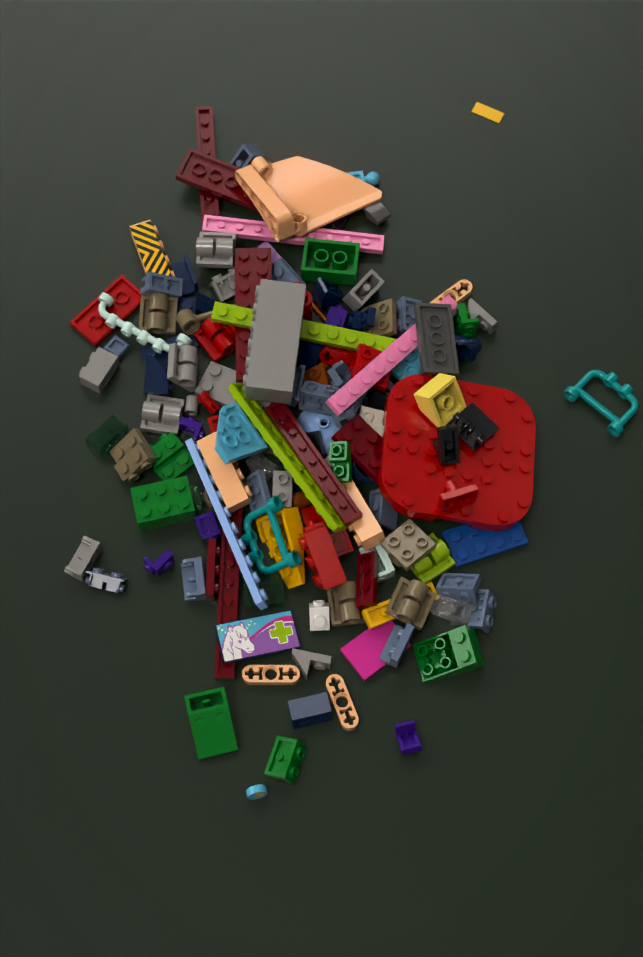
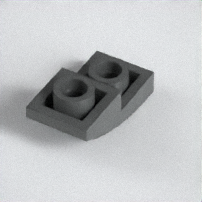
(376, 212)

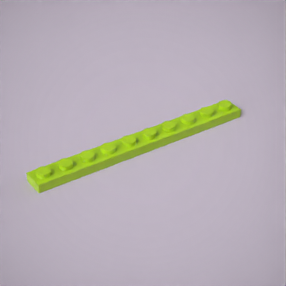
(310, 330)
(286, 455)

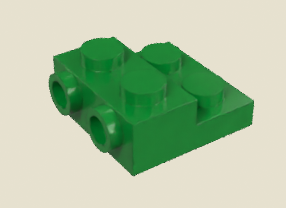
(171, 456)

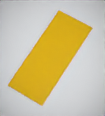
(487, 112)

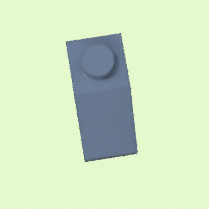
(246, 155)

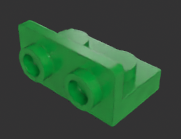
(463, 324)
(285, 759)

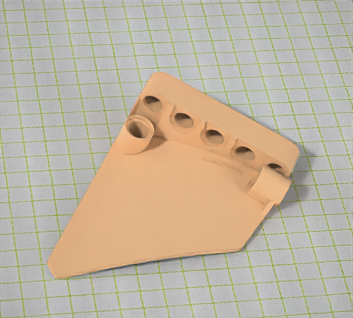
(302, 194)

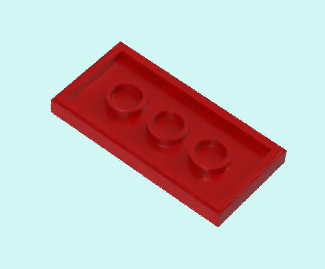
(126, 302)

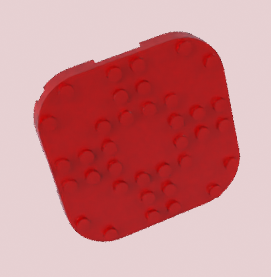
(499, 467)

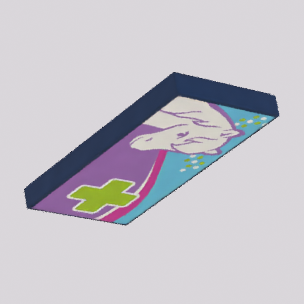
(257, 636)

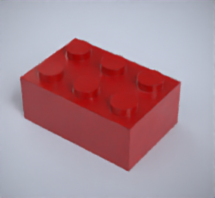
(322, 558)

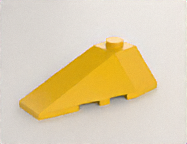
(291, 527)

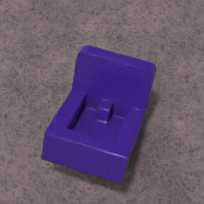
(337, 316)
(191, 426)
(207, 526)
(162, 564)
(407, 737)

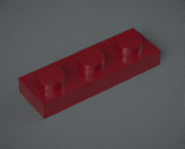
(212, 570)
(367, 580)

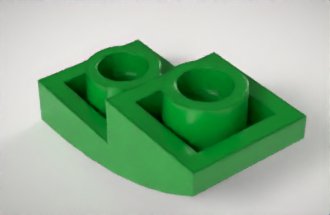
(341, 460)

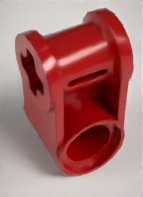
(336, 355)

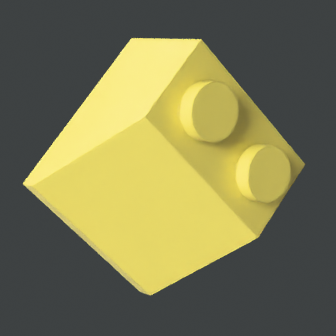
(440, 399)

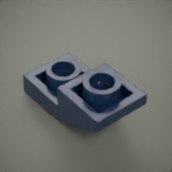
(361, 320)

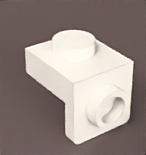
(319, 615)

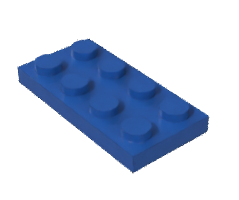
(473, 545)

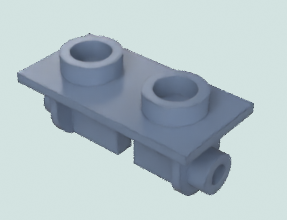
(113, 580)

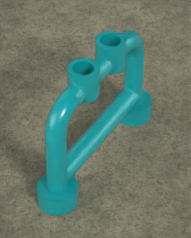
(610, 380)
(290, 559)

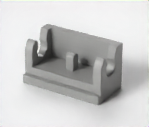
(83, 558)

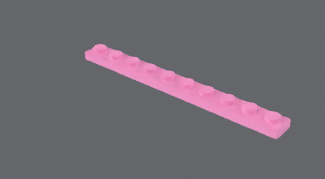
(259, 231)
(378, 367)

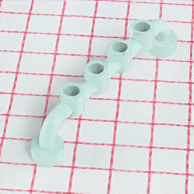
(128, 328)

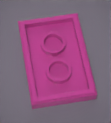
(366, 649)

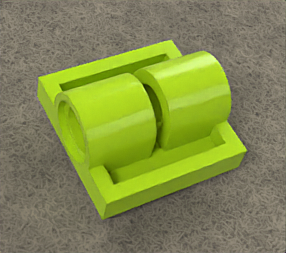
(434, 563)

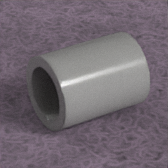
(191, 405)

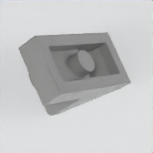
(487, 322)
(304, 659)

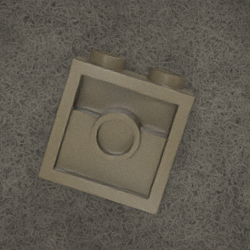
(132, 456)

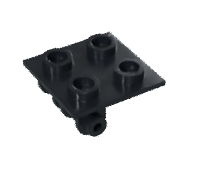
(473, 426)

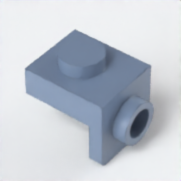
(337, 372)

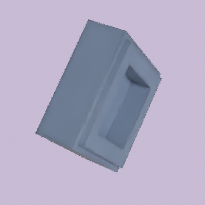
(117, 346)

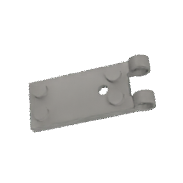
(217, 380)

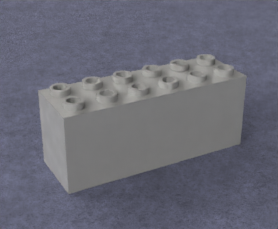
(274, 341)

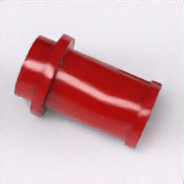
(208, 402)

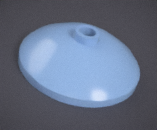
(312, 422)

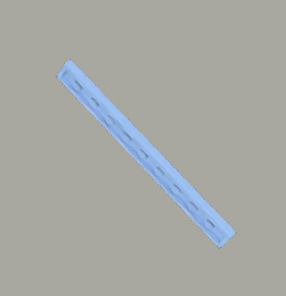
(230, 529)

